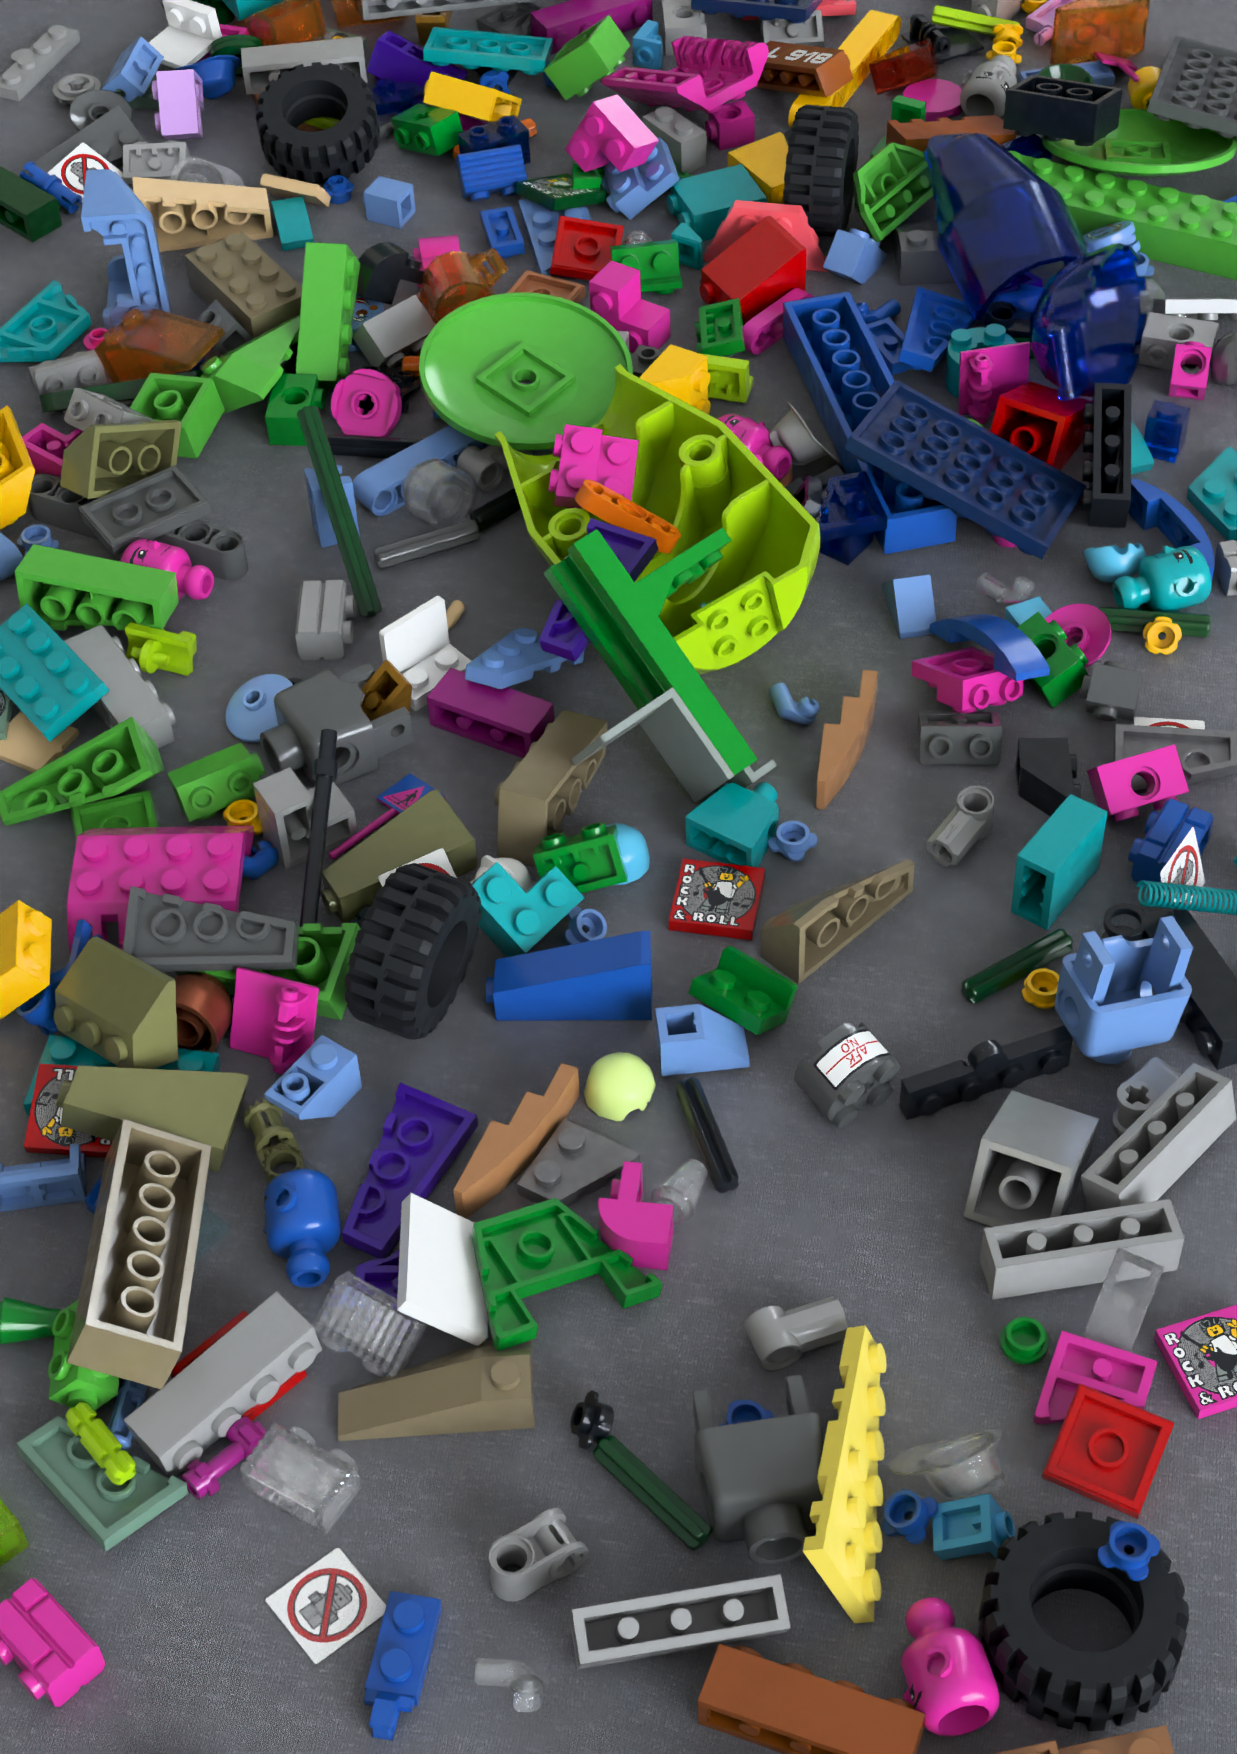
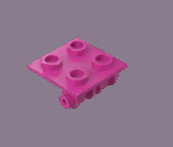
(988, 374)
(273, 1017)

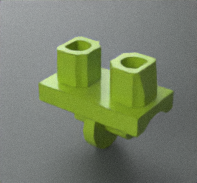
(161, 649)

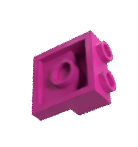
(591, 456)
(967, 679)

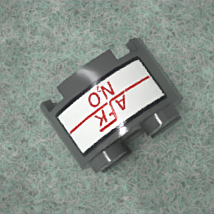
(847, 1073)

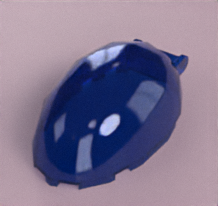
(1089, 322)

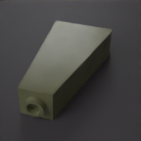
(410, 835)
(179, 1102)

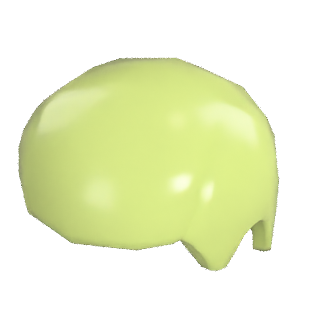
(619, 1085)

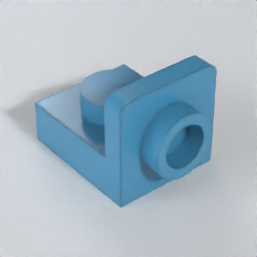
(648, 46)
(970, 1527)

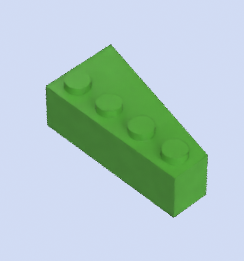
(327, 312)
(94, 590)
(320, 962)

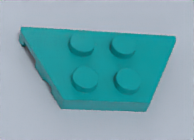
(43, 327)
(1216, 494)

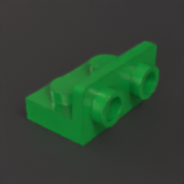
(655, 260)
(720, 329)
(586, 859)
(745, 991)

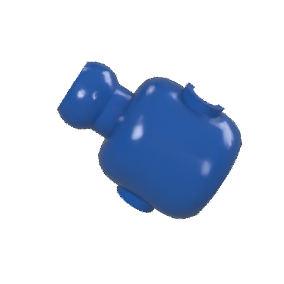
(302, 1223)

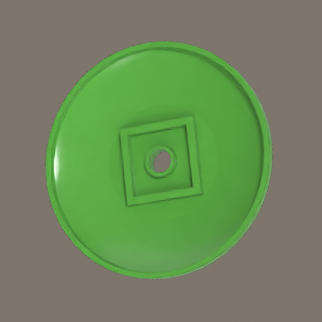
(1148, 148)
(490, 344)

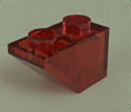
(904, 66)

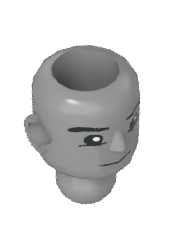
(986, 87)

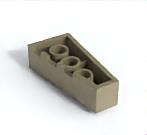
(546, 785)

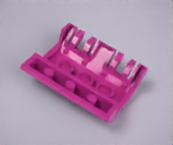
(704, 78)
(180, 861)

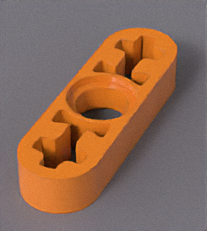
(626, 514)

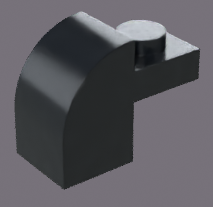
(383, 268)

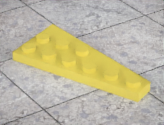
(850, 1482)

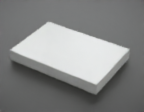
(440, 1271)

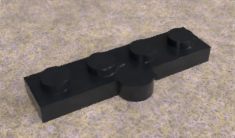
(989, 1070)

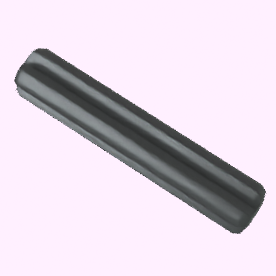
(426, 544)

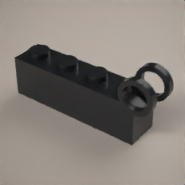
(1213, 1000)

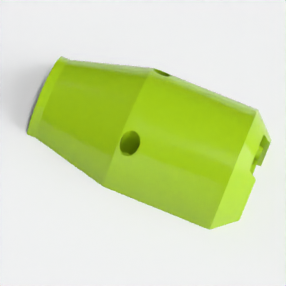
(698, 481)

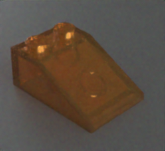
(1098, 26)
(155, 344)

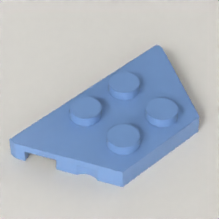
(541, 229)

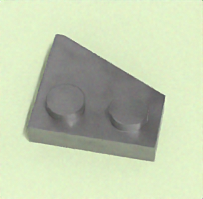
(509, 19)
(573, 1165)

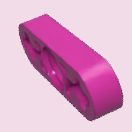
(767, 326)

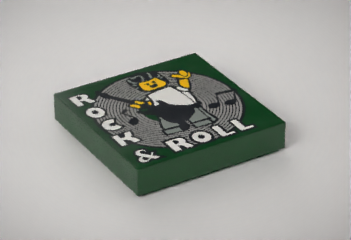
(556, 192)

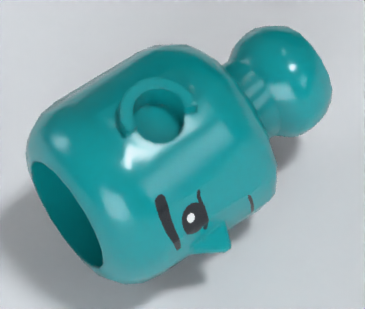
(1166, 581)

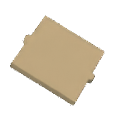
(29, 747)

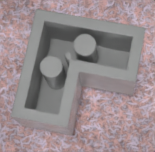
(287, 813)

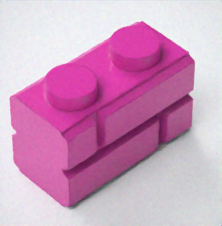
(46, 1645)

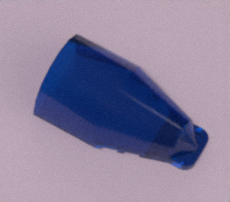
(995, 216)

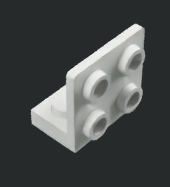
(189, 32)
(421, 648)

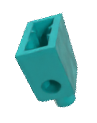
(735, 824)

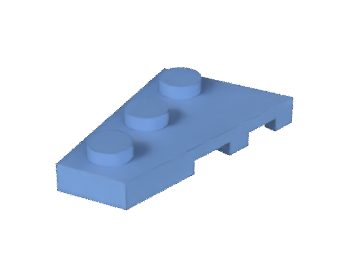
(513, 660)

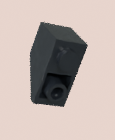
(1046, 772)

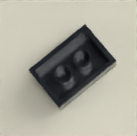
(1062, 109)

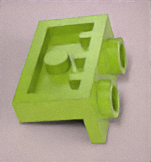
(729, 378)

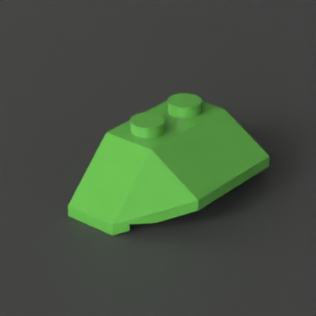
(891, 188)

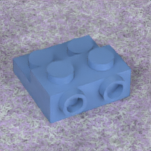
(641, 185)

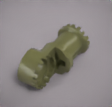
(285, 1143)

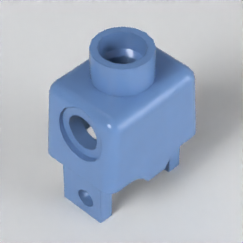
(1108, 991)

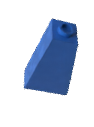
(576, 982)

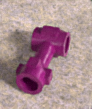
(203, 1477)

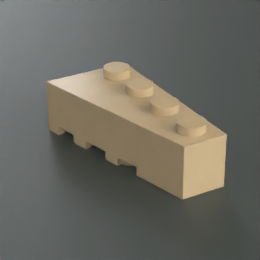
(203, 213)

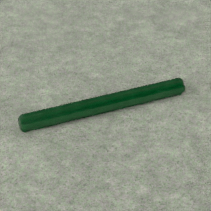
(339, 511)

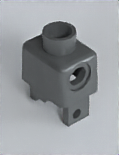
(333, 704)
(760, 1475)

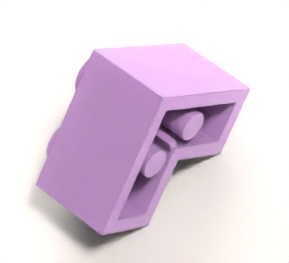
(179, 104)

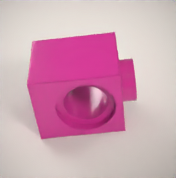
(731, 125)
(1190, 385)

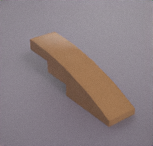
(845, 741)
(511, 1148)

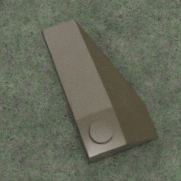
(824, 924)
(446, 1395)

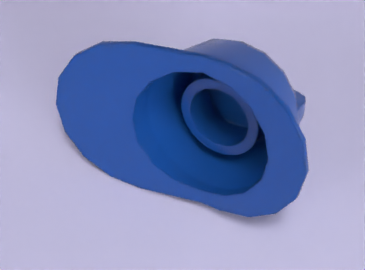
(217, 74)

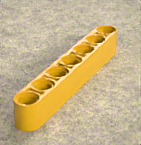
(864, 45)

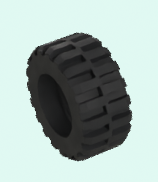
(312, 94)
(822, 166)
(412, 951)
(1071, 1681)

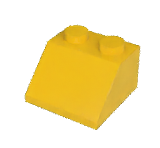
(681, 375)

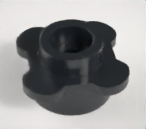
(591, 1420)

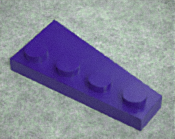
(562, 632)
(412, 1156)

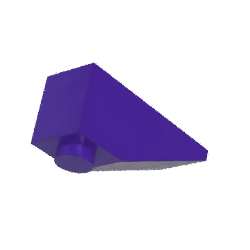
(403, 61)

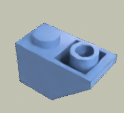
(854, 256)
(698, 1040)
(317, 1082)

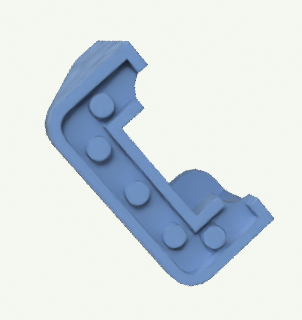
(121, 218)

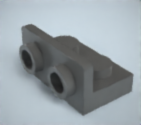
(959, 737)

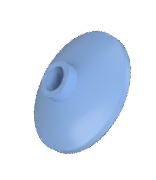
(252, 707)

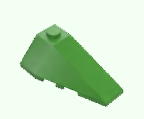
(254, 367)
(90, 772)

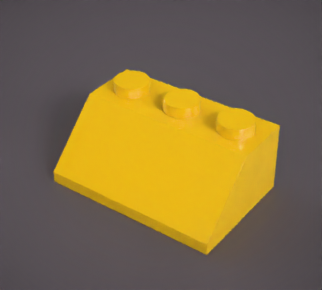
(15, 470)

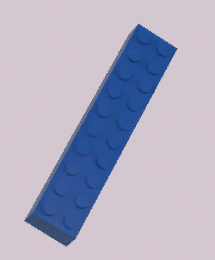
(845, 383)

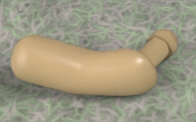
(454, 612)

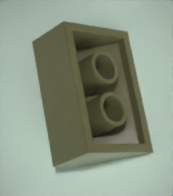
(118, 455)
(118, 1007)

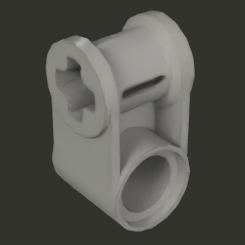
(1141, 1092)
(543, 1551)

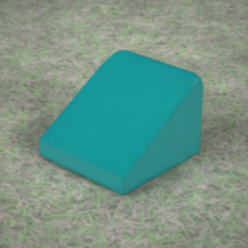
(689, 246)

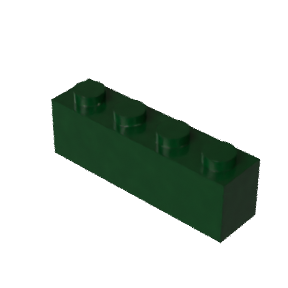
(26, 207)

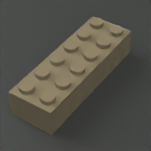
(141, 1256)

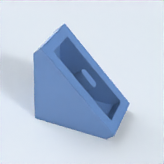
(911, 605)

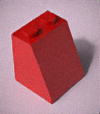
(756, 269)
(1040, 422)

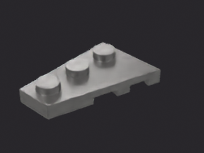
(1202, 752)

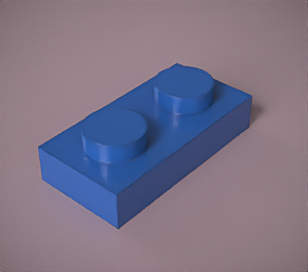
(502, 231)
(889, 342)

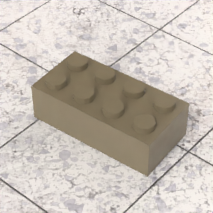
(244, 283)

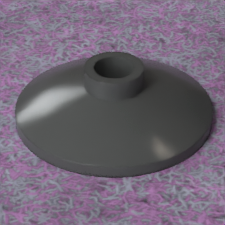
(94, 104)

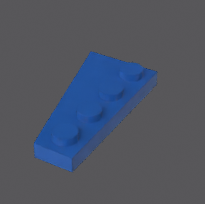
(930, 328)

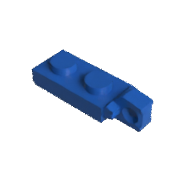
(400, 1659)

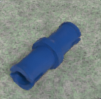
(52, 185)

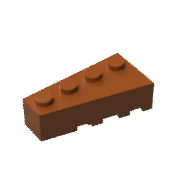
(917, 132)

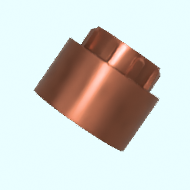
(201, 1007)

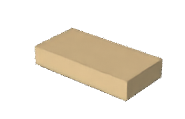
(293, 188)

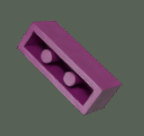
(488, 714)

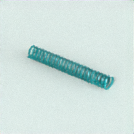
(1178, 888)

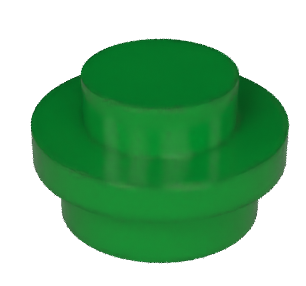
(1024, 1341)

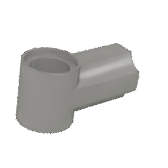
(485, 465)
(963, 826)
(784, 1335)

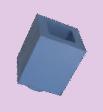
(389, 202)

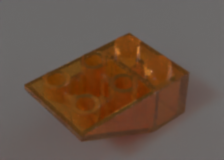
(286, 22)

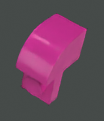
(635, 1226)

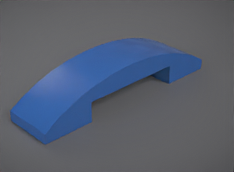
(1155, 508)
(1012, 649)

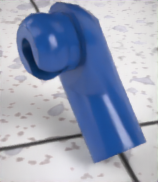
(888, 309)
(261, 860)

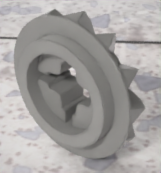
(74, 85)

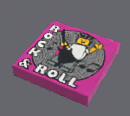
(1204, 1359)

